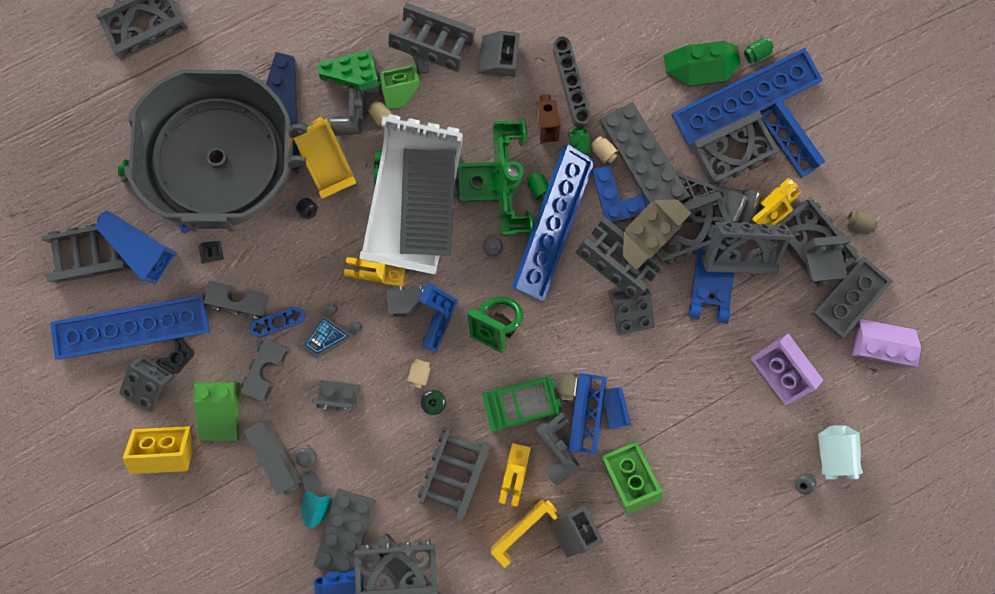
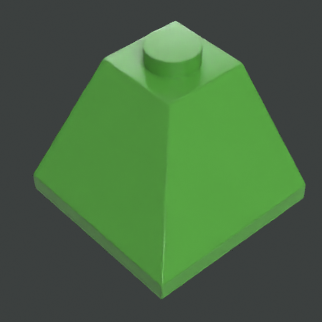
(399, 85)

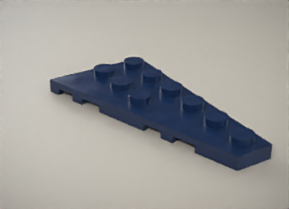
(282, 83)

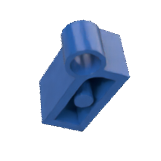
(337, 583)

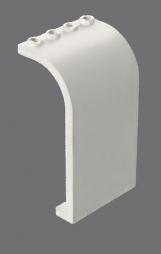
(384, 221)

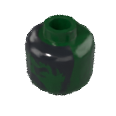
(440, 402)

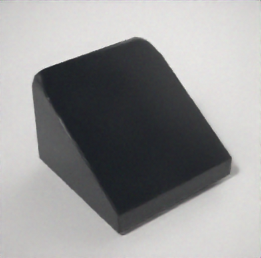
(210, 251)

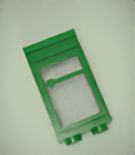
(521, 403)

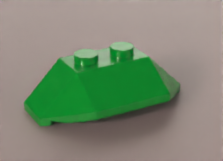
(703, 63)

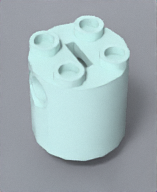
(840, 452)

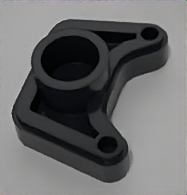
(177, 358)

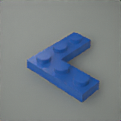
(609, 198)
(444, 306)

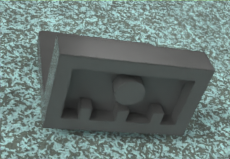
(825, 258)
(631, 314)
(144, 383)
(337, 394)

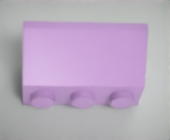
(886, 343)
(787, 369)

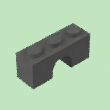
(220, 296)
(256, 384)

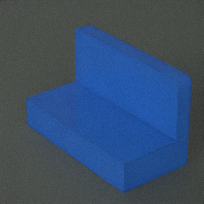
(616, 408)

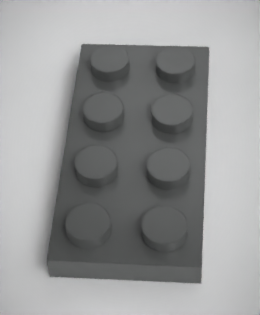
(852, 297)
(344, 531)

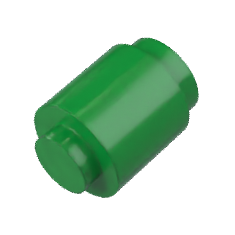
(758, 50)
(538, 185)

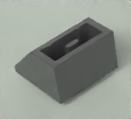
(499, 53)
(403, 301)
(576, 531)

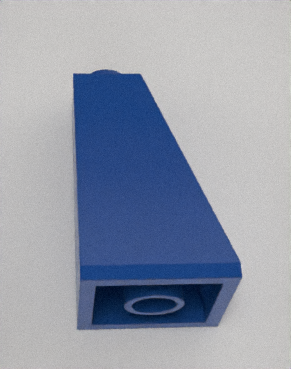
(139, 250)

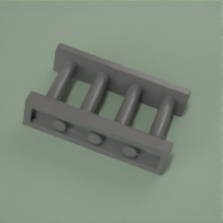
(438, 24)
(78, 270)
(466, 487)

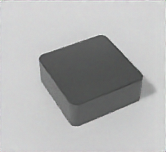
(310, 480)

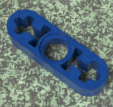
(262, 321)

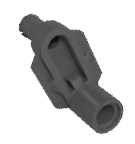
(354, 122)
(567, 462)

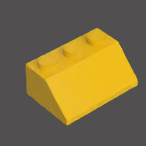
(158, 450)

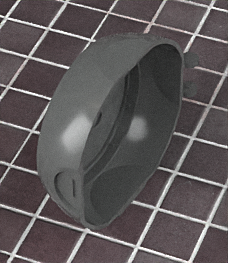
(190, 120)

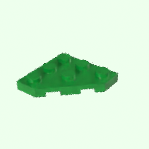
(351, 69)

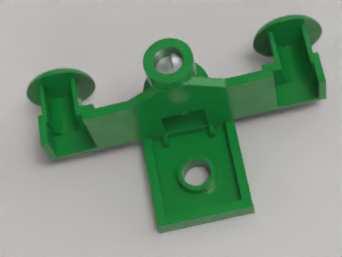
(498, 179)

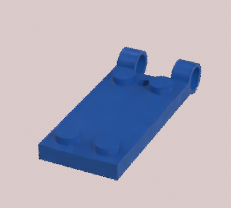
(708, 283)

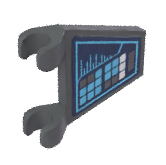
(328, 334)

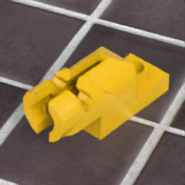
(777, 204)
(376, 272)
(515, 473)

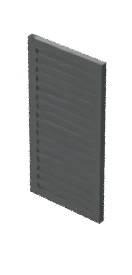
(427, 202)

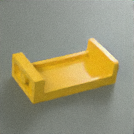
(325, 158)
(499, 549)

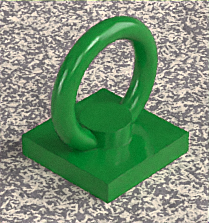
(490, 331)

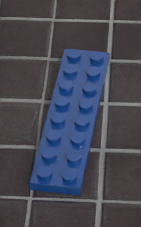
(747, 96)
(553, 223)
(129, 327)

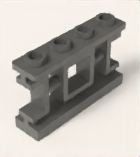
(611, 268)

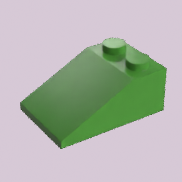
(217, 411)
(632, 478)

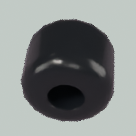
(307, 208)

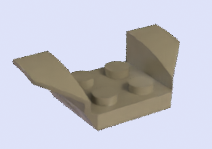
(652, 230)

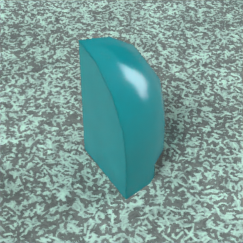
(314, 508)

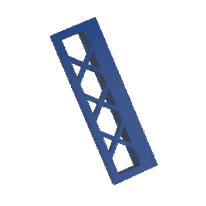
(798, 138)
(581, 410)

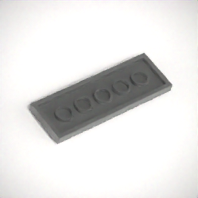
(643, 155)

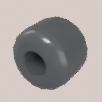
(493, 246)
(306, 457)
(805, 483)

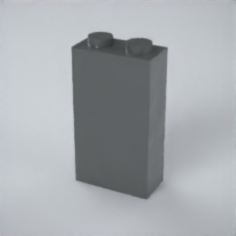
(273, 457)

